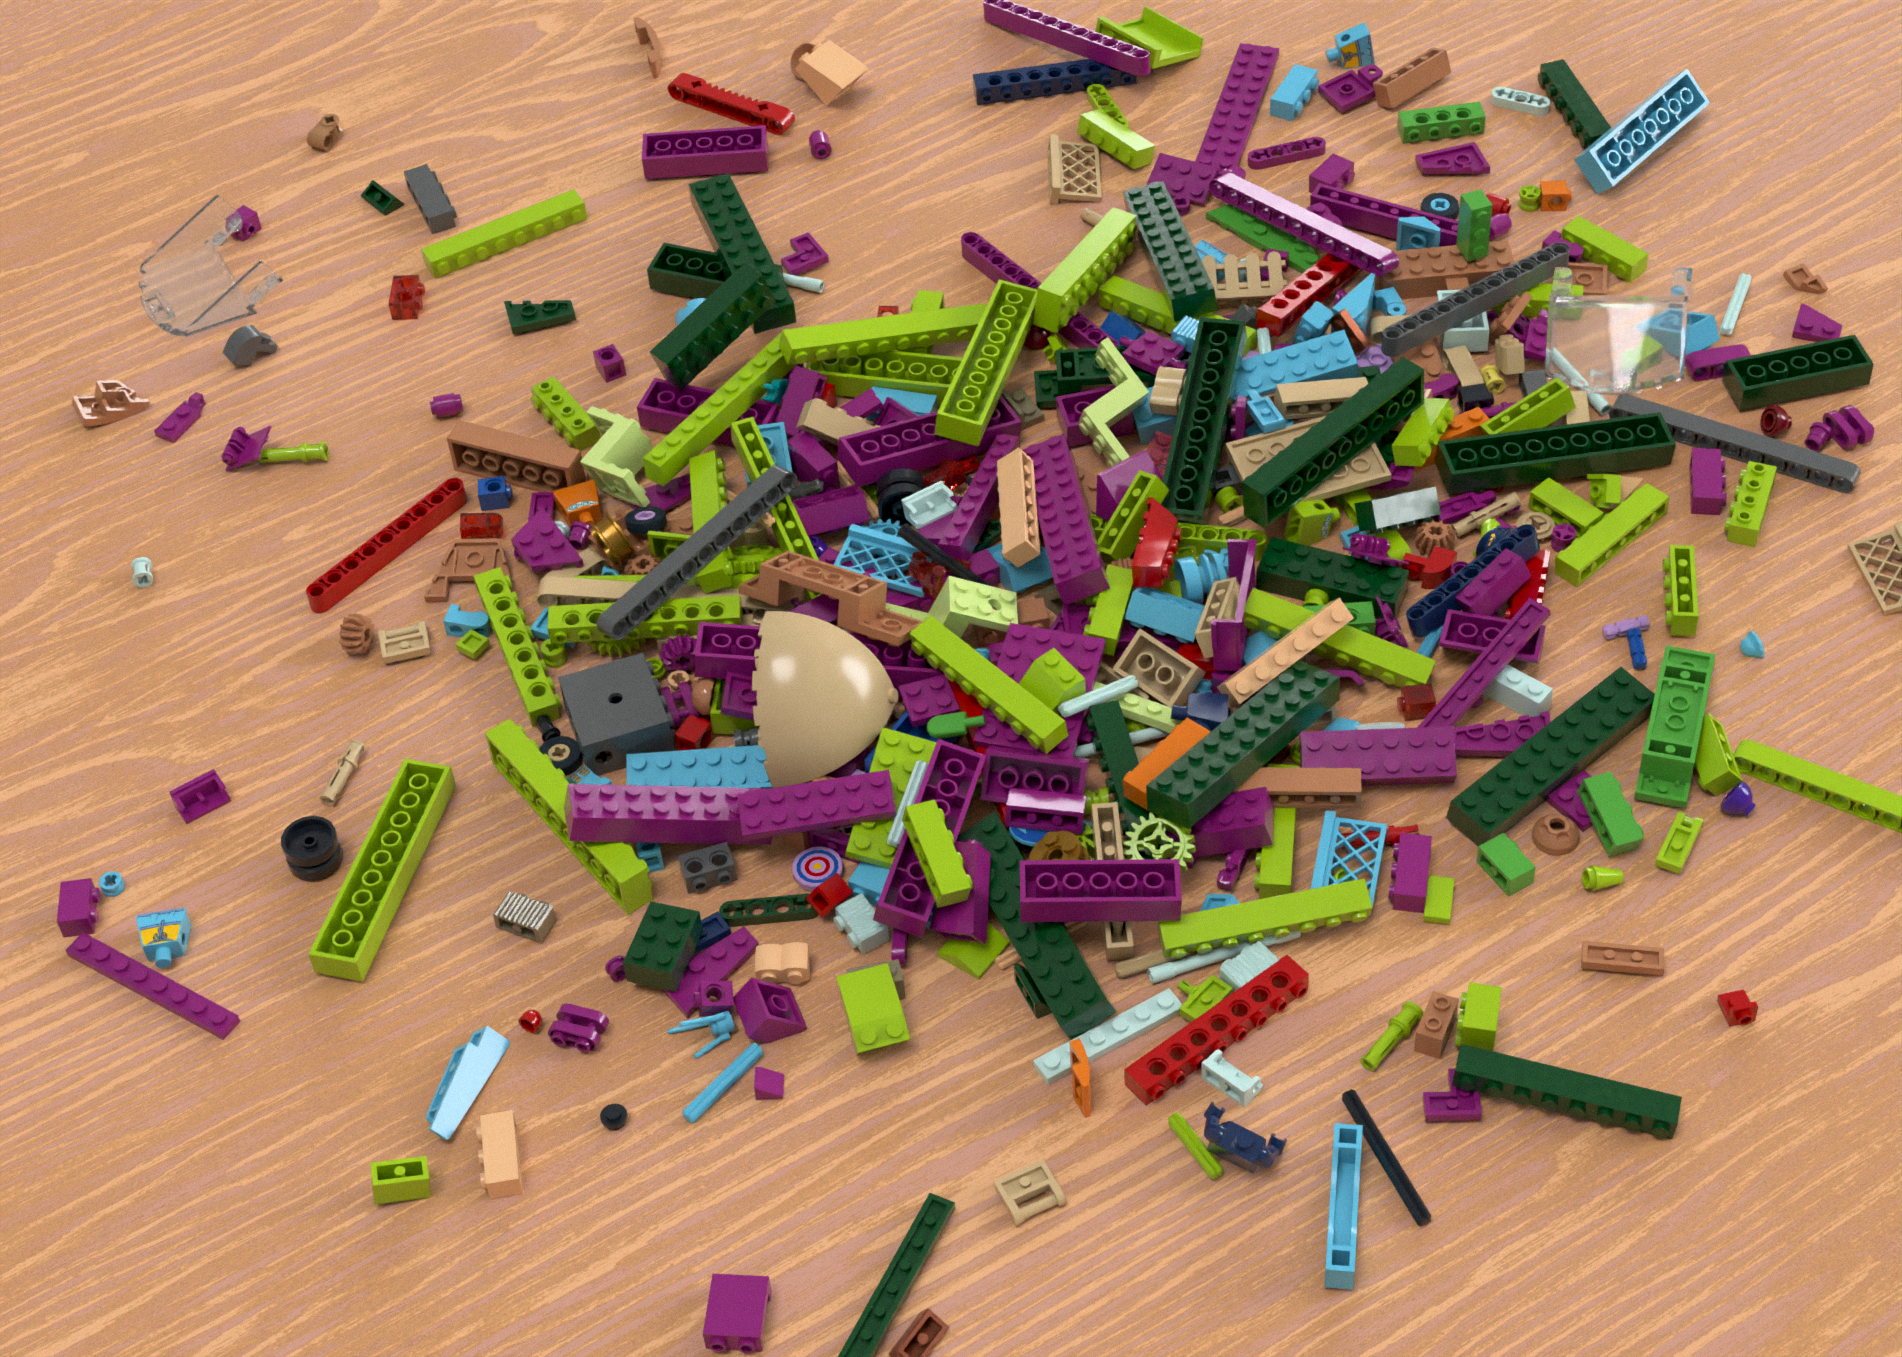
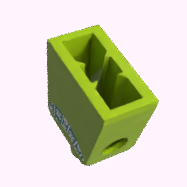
(1310, 522)

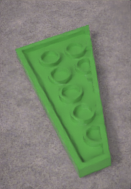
(1265, 236)

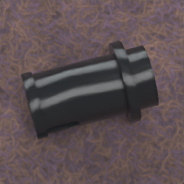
(547, 728)

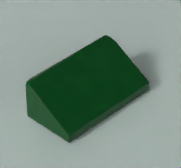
(381, 198)
(1030, 991)

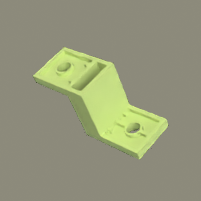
(1114, 405)
(617, 456)
(966, 603)

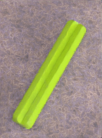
(1195, 1146)

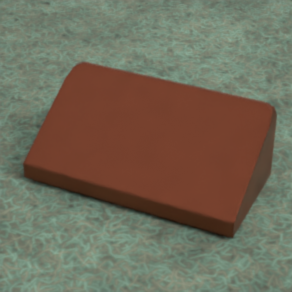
(920, 1336)

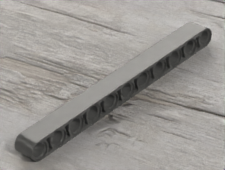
(1474, 299)
(1746, 445)
(696, 552)

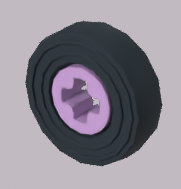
(645, 519)

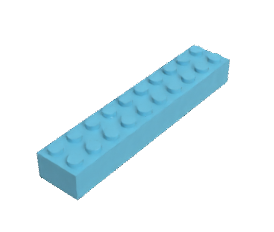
(1311, 360)

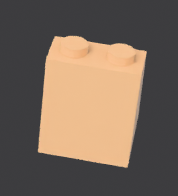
(830, 71)

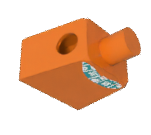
(579, 503)

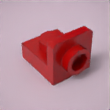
(1737, 1008)

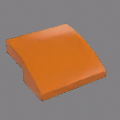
(1080, 1076)

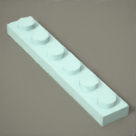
(1111, 1034)

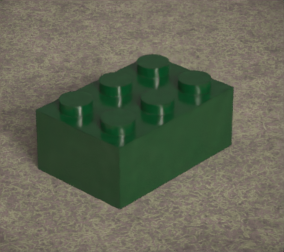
(663, 946)

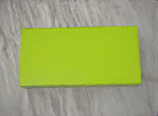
(1439, 899)

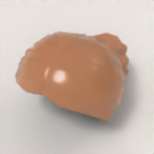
(703, 695)

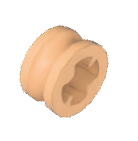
(677, 676)

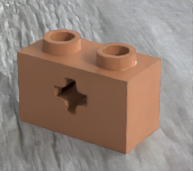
(1436, 1025)

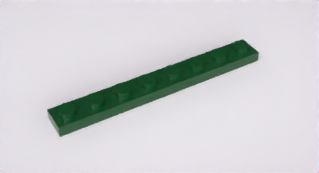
(899, 1278)

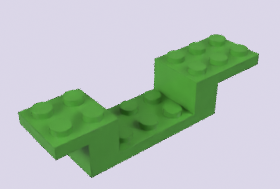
(1674, 727)

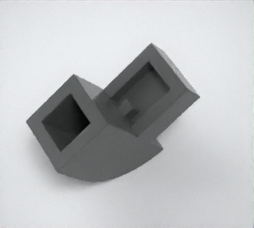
(244, 344)

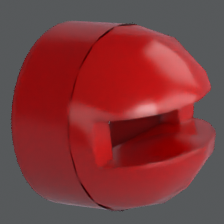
(530, 1021)

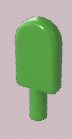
(953, 724)

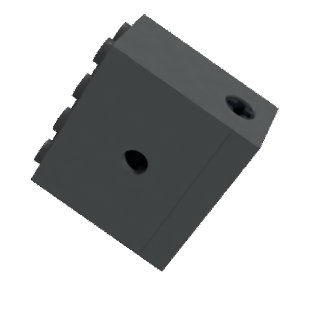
(617, 712)

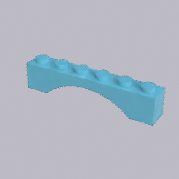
(1343, 1206)

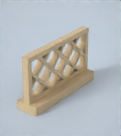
(1058, 170)
(1873, 543)

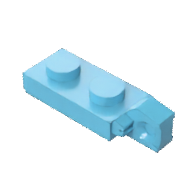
(1264, 412)

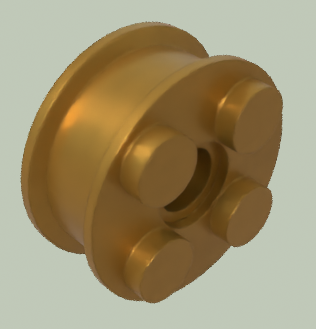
(613, 537)
(1059, 846)

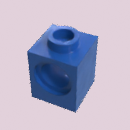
(494, 493)

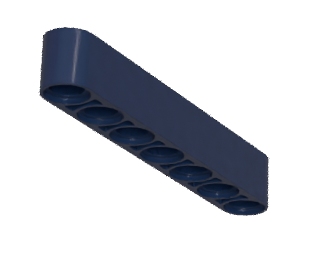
(1432, 609)

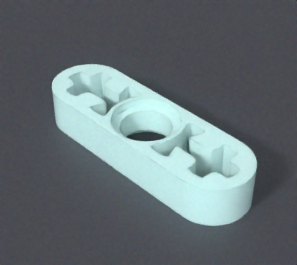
(1508, 98)

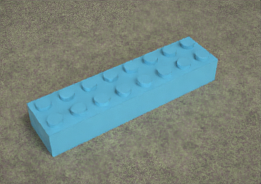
(1641, 131)

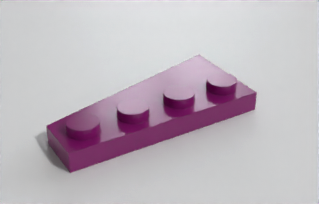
(713, 965)

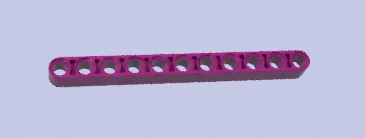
(1068, 36)
(1304, 224)
(998, 266)

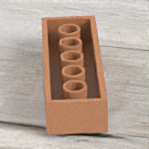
(1425, 269)
(520, 459)

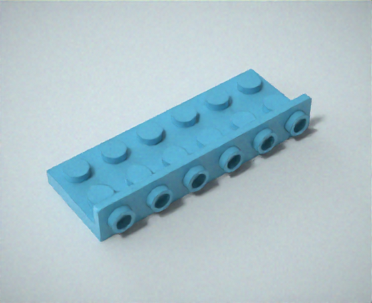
(700, 768)

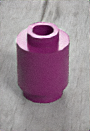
(819, 144)
(1499, 225)
(446, 405)

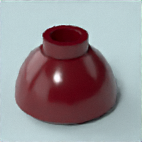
(1037, 337)
(1774, 421)

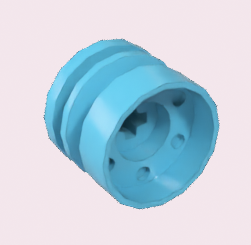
(1199, 579)

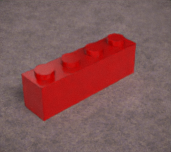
(1156, 546)
(1533, 587)

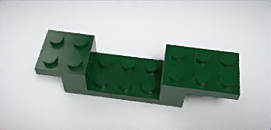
(1074, 370)

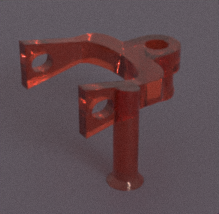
(926, 570)

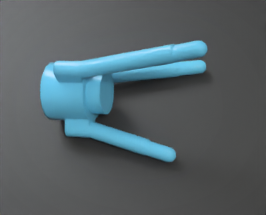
(719, 1024)

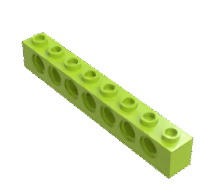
(673, 617)
(516, 645)

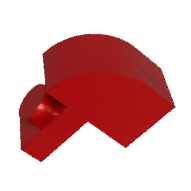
(1432, 570)

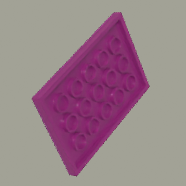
(1020, 649)

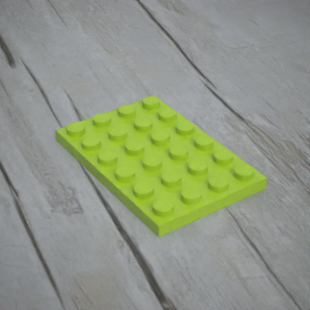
(897, 754)

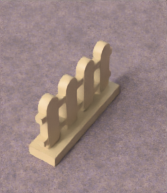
(1252, 292)

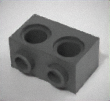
(707, 868)

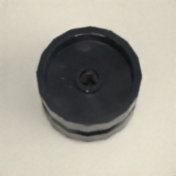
(894, 487)
(312, 848)

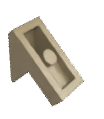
(1052, 598)

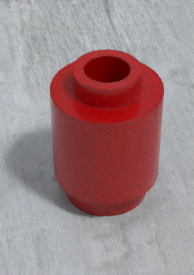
(1499, 204)

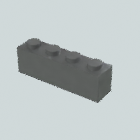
(430, 199)

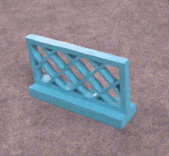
(883, 545)
(1328, 846)

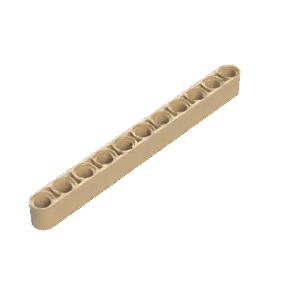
(575, 591)

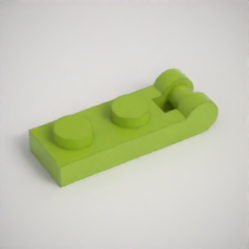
(1679, 842)

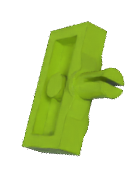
(1202, 996)

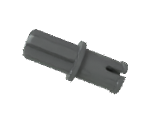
(807, 489)

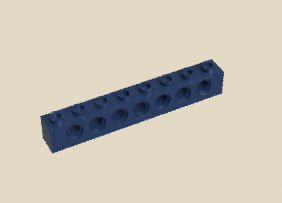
(1046, 80)

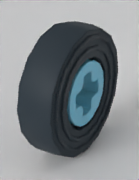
(1441, 205)

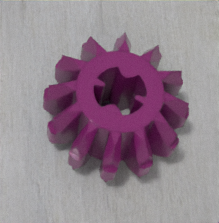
(679, 653)

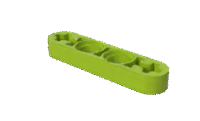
(1111, 109)

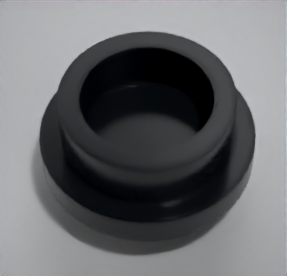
(613, 1116)

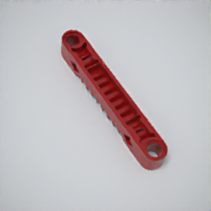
(698, 93)

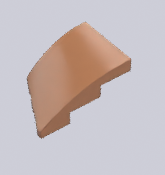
(110, 404)
(637, 540)

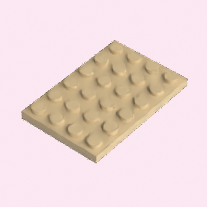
(1363, 471)

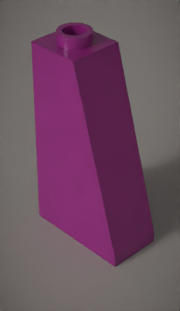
(968, 918)

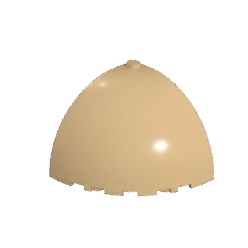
(816, 697)

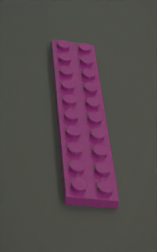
(1238, 106)

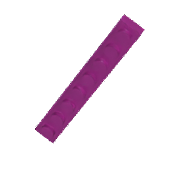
(1488, 665)
(153, 986)

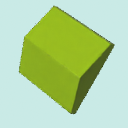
(972, 956)

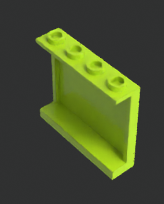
(1159, 35)

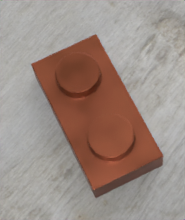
(1343, 321)

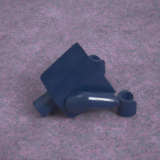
(1204, 709)
(1238, 1143)

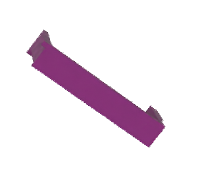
(1230, 635)

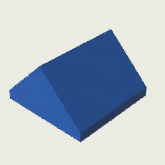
(1119, 326)

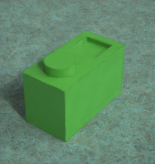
(1506, 864)

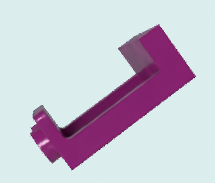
(736, 1312)

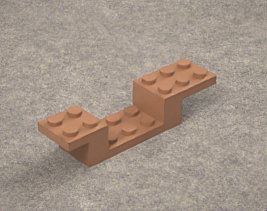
(860, 596)

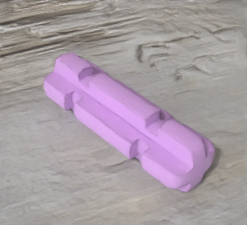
(1621, 627)

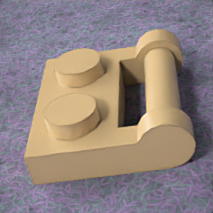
(404, 643)
(1025, 1185)

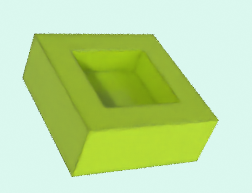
(472, 644)

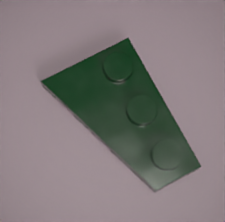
(535, 316)

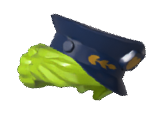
(1490, 534)

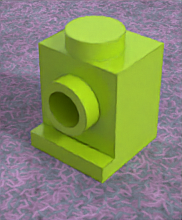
(1604, 489)

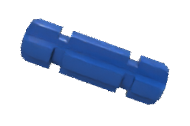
(1636, 648)

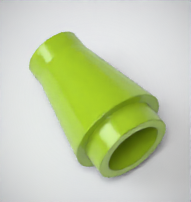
(1601, 877)

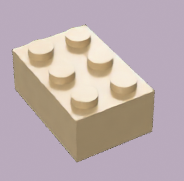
(1159, 669)

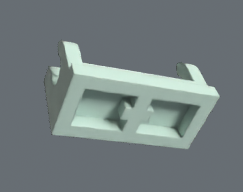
(929, 505)
(1230, 1079)

